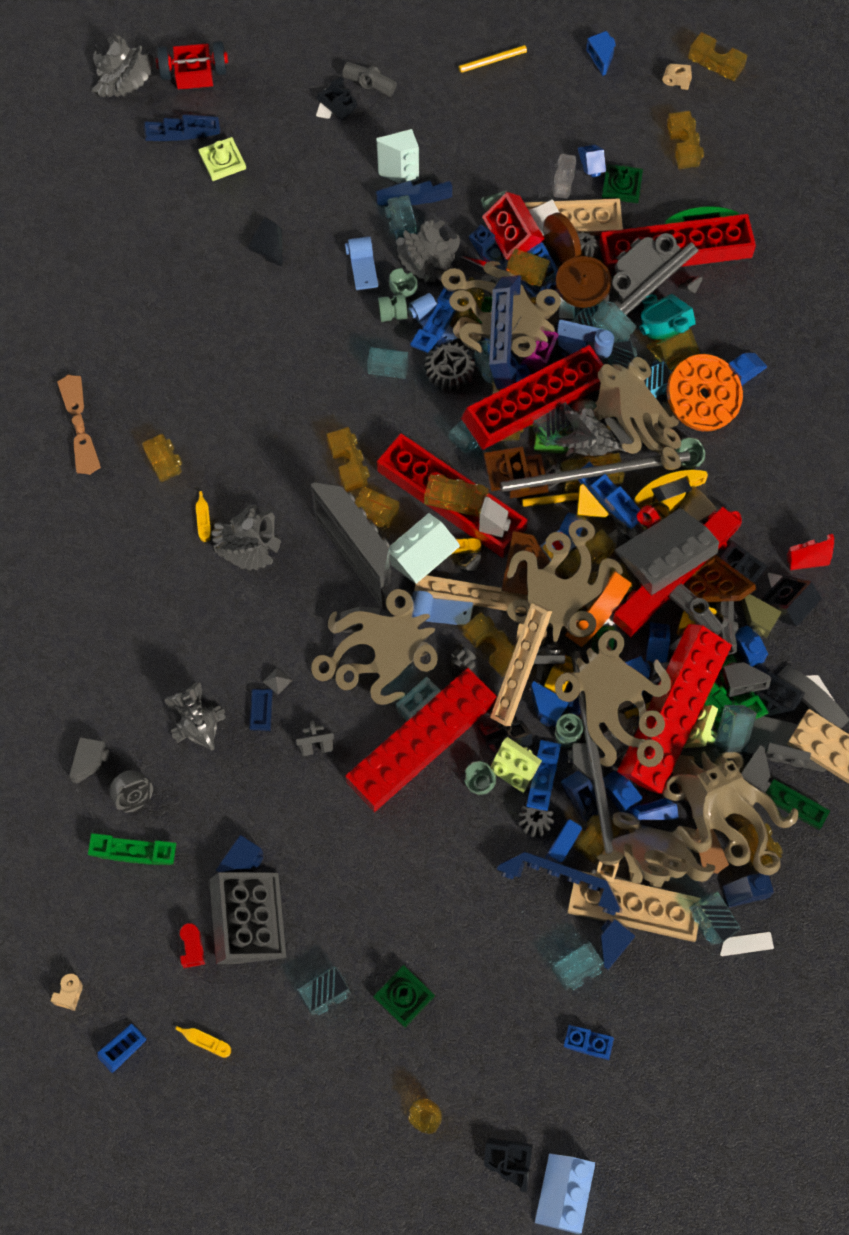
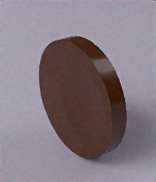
(561, 237)
(583, 281)

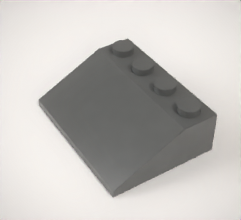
(668, 550)
(247, 917)

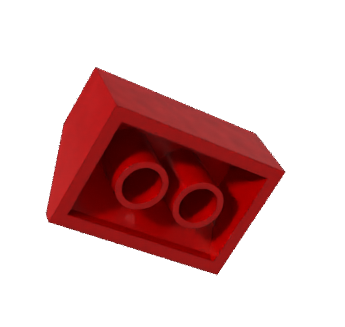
(512, 225)

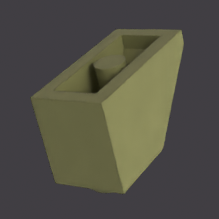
(759, 615)

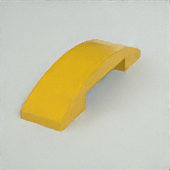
(646, 495)

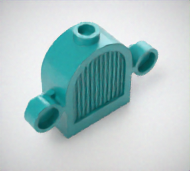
(665, 317)

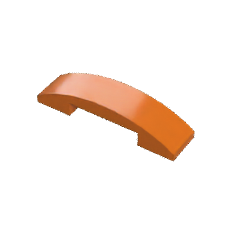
(603, 606)

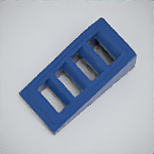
(541, 251)
(657, 810)
(116, 1042)

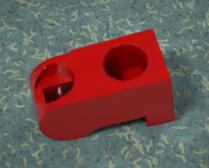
(193, 946)

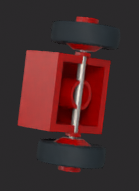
(192, 64)

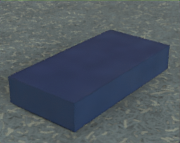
(261, 709)

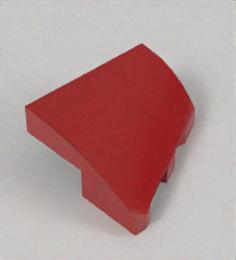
(811, 554)

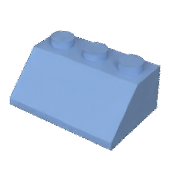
(565, 1193)

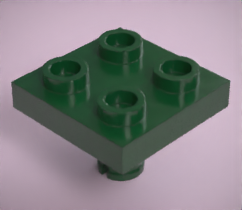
(622, 183)
(404, 996)

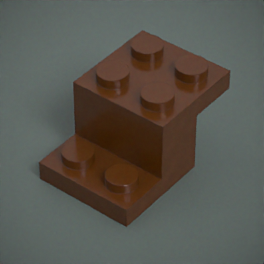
(513, 465)

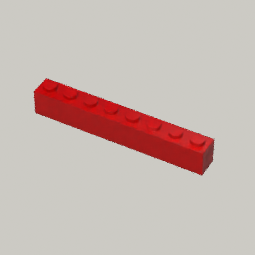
(643, 605)

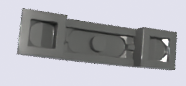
(815, 697)

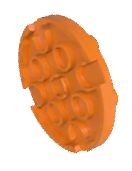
(689, 404)

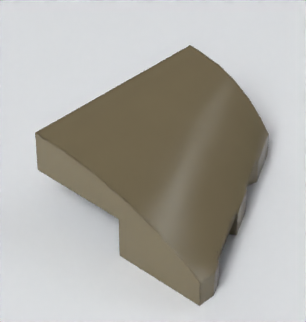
(697, 505)

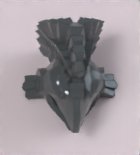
(121, 68)
(427, 252)
(589, 436)
(243, 542)
(197, 722)

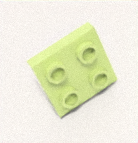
(222, 159)
(701, 732)
(515, 764)

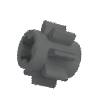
(462, 659)

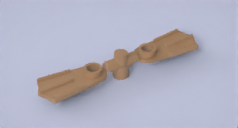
(85, 454)
(714, 854)

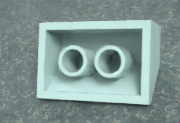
(398, 157)
(422, 548)

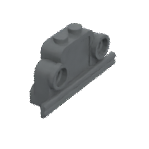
(647, 268)

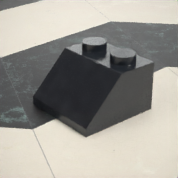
(793, 598)

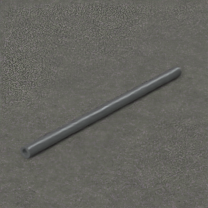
(586, 472)
(596, 770)

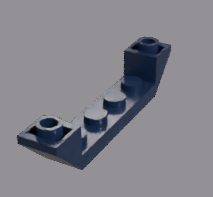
(484, 243)
(501, 331)
(515, 867)

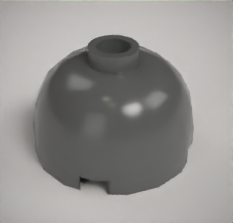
(130, 790)

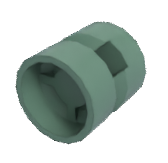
(392, 308)
(568, 730)

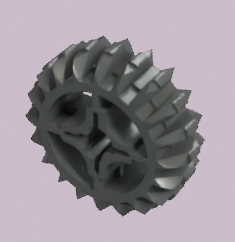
(442, 374)

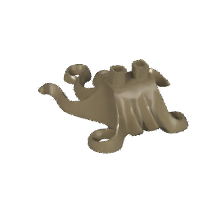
(532, 316)
(632, 403)
(559, 594)
(395, 645)
(608, 684)
(718, 793)
(654, 853)

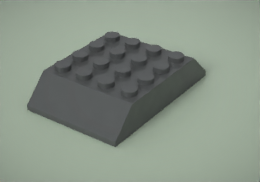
(354, 537)

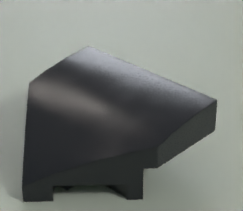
(780, 695)

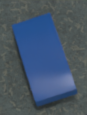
(571, 517)
(588, 1042)

